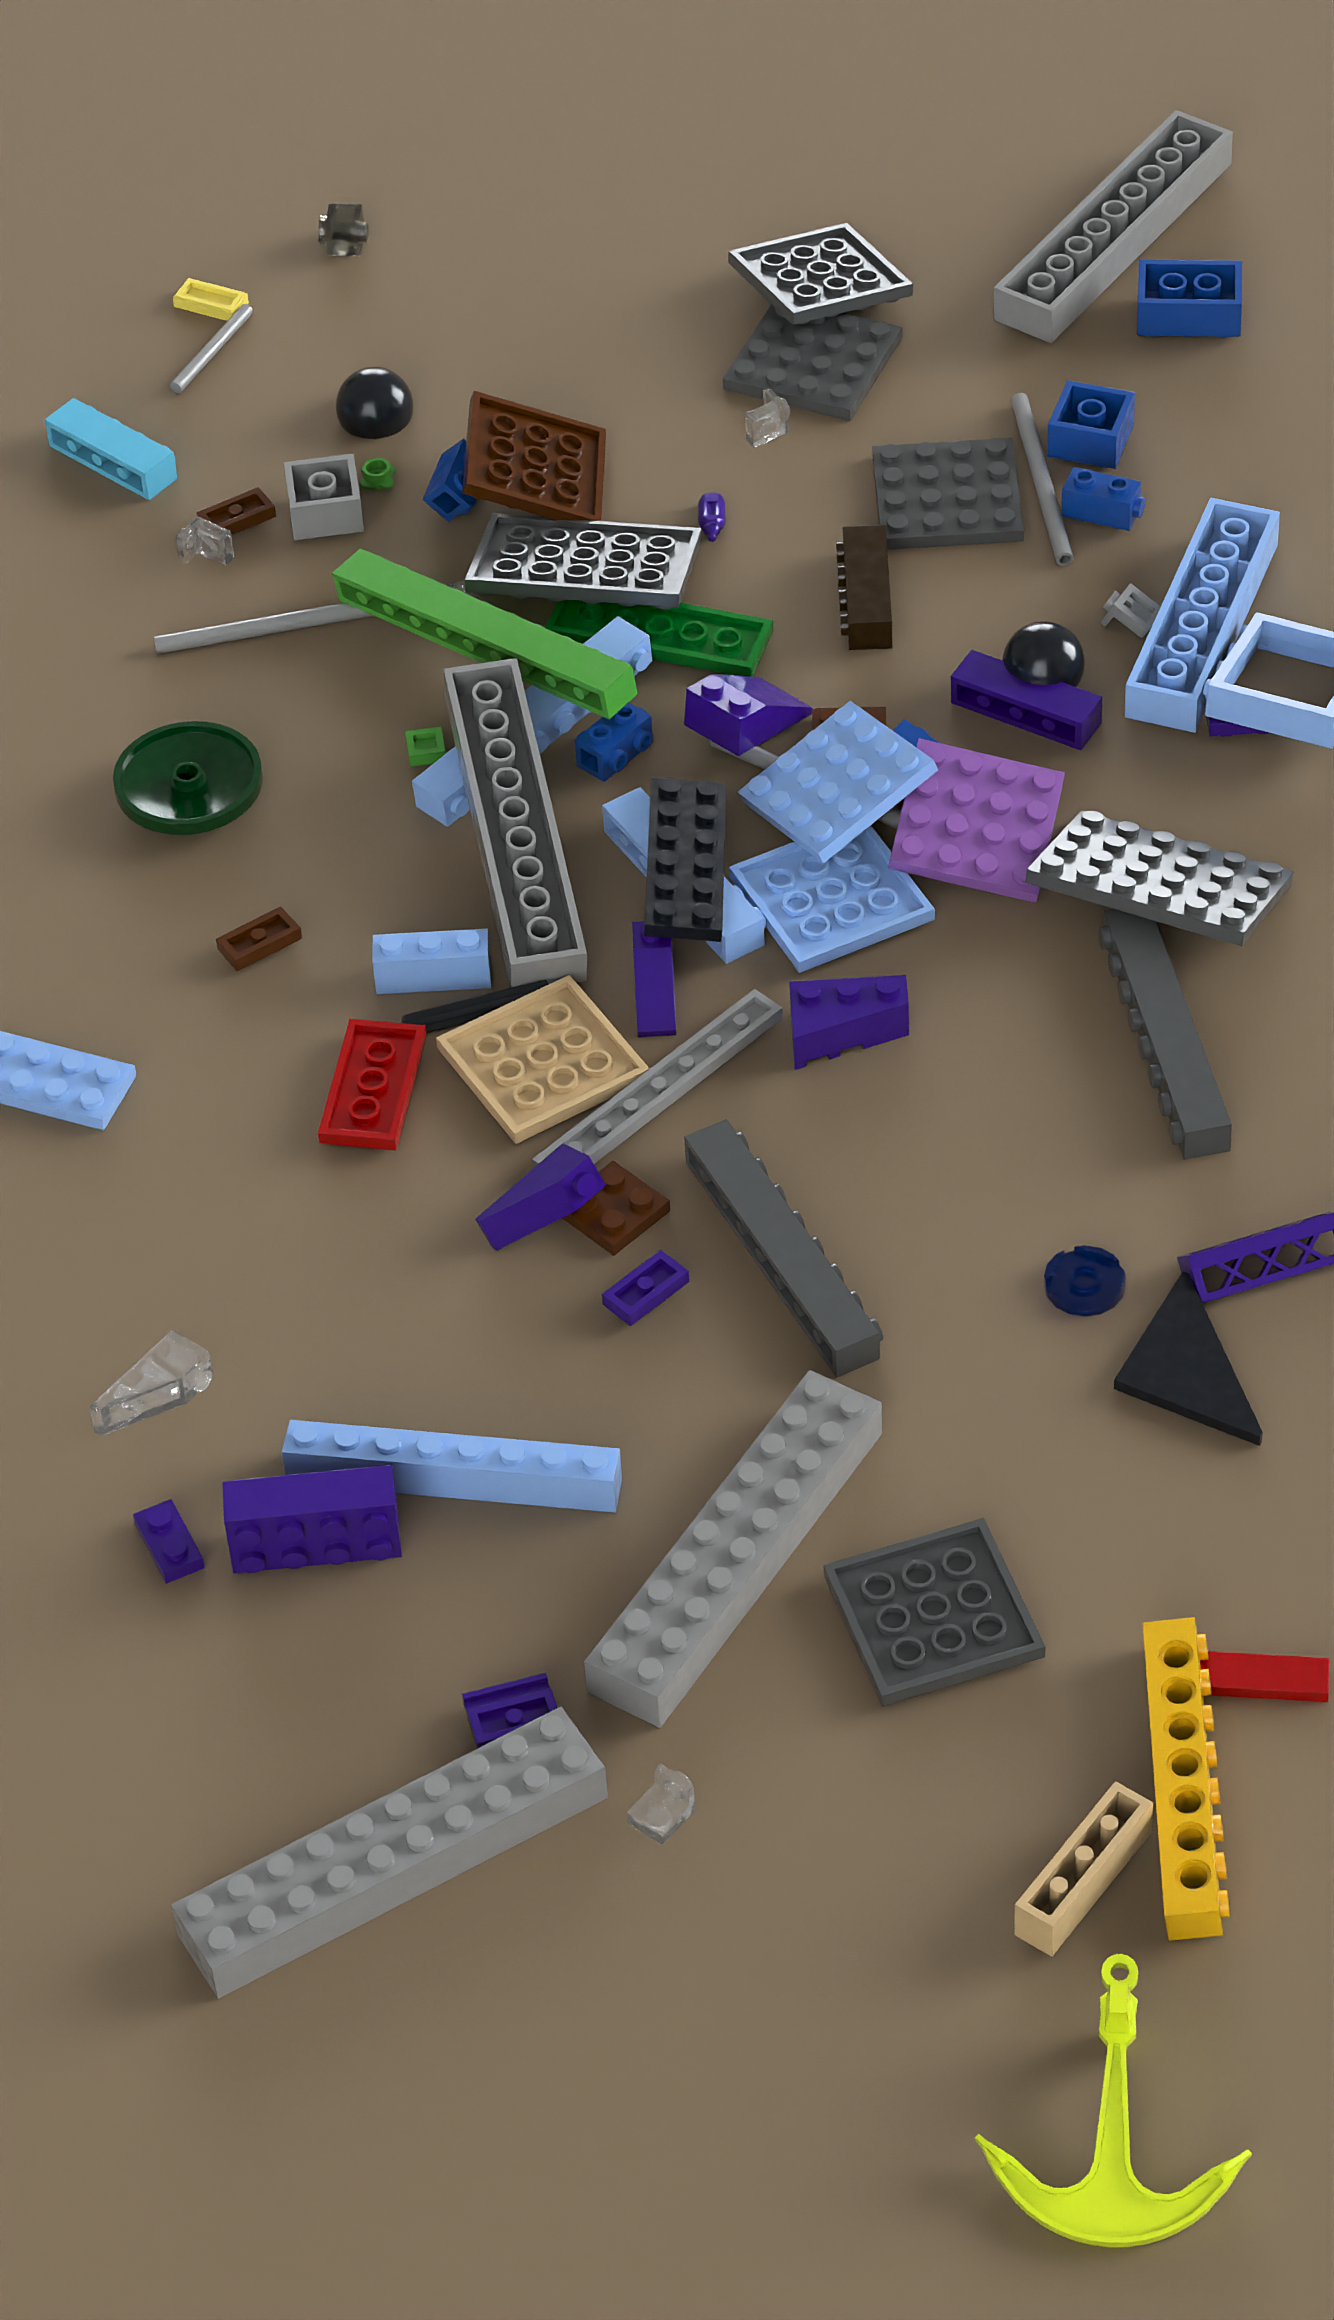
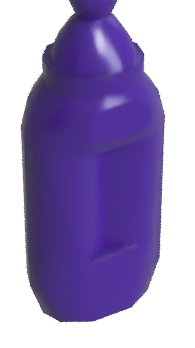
(711, 514)

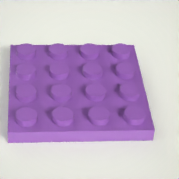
(977, 821)

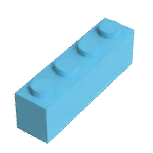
(111, 448)

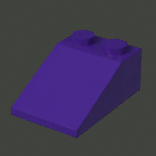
(740, 711)

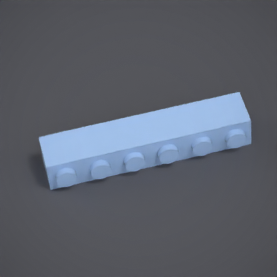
(627, 826)

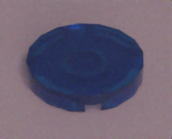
(1084, 1281)

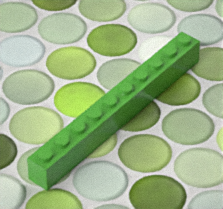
(485, 632)

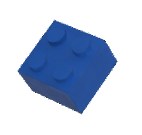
(1091, 424)

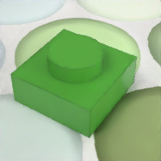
(425, 745)

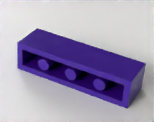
(1051, 710)

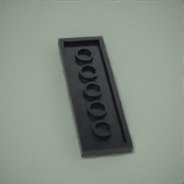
(685, 859)

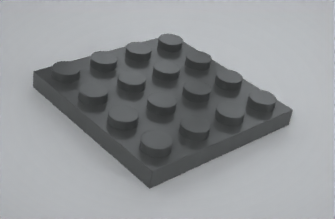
(820, 273)
(815, 364)
(948, 493)
(933, 1611)

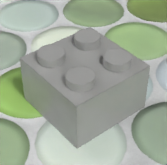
(324, 496)

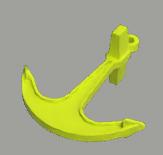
(1110, 2202)

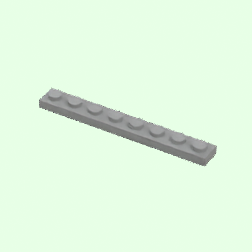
(670, 1078)

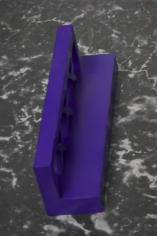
(1254, 1244)

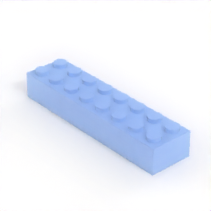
(1201, 614)

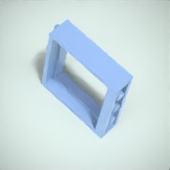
(1264, 710)

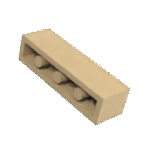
(1083, 1868)

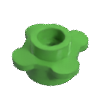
(377, 474)

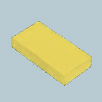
(209, 299)

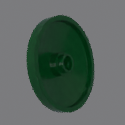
(187, 777)

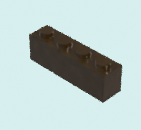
(866, 587)

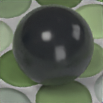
(374, 403)
(1045, 655)

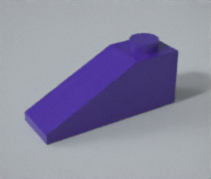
(653, 983)
(541, 1197)

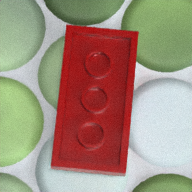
(372, 1084)

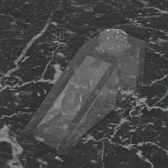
(155, 1384)

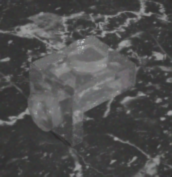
(768, 420)
(663, 1805)

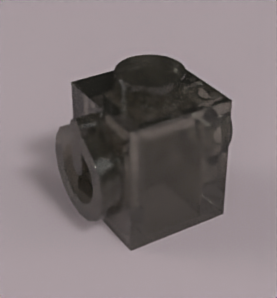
(343, 230)

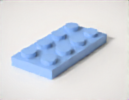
(61, 1081)

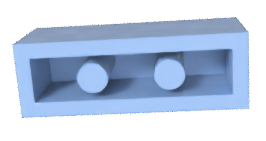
(431, 961)

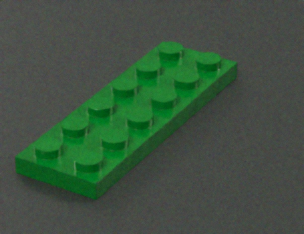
(677, 635)

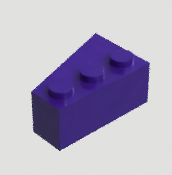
(846, 1014)

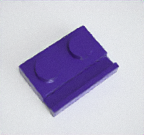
(507, 1707)

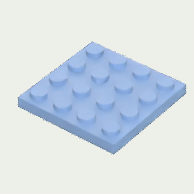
(837, 781)
(832, 906)

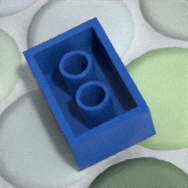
(1189, 298)

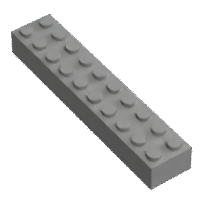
(1112, 226)
(514, 823)
(733, 1549)
(389, 1851)

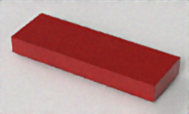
(1268, 1676)

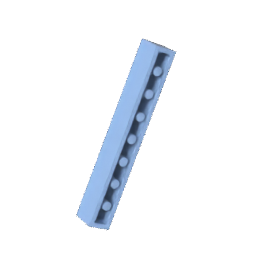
(441, 786)
(463, 1464)

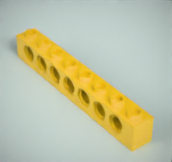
(1186, 1910)

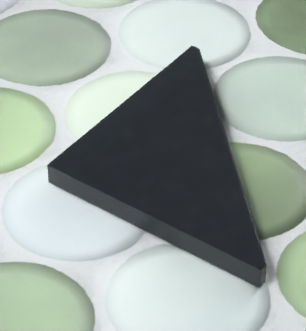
(1186, 1368)

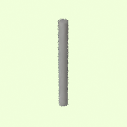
(211, 348)

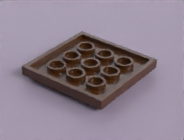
(533, 460)

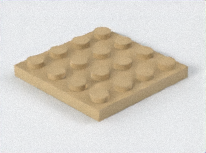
(542, 1058)

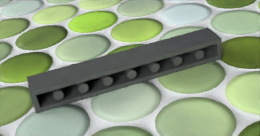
(1166, 1034)
(783, 1248)

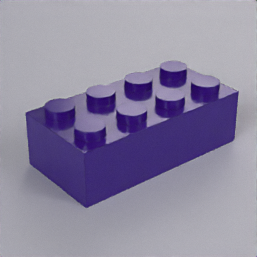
(311, 1519)

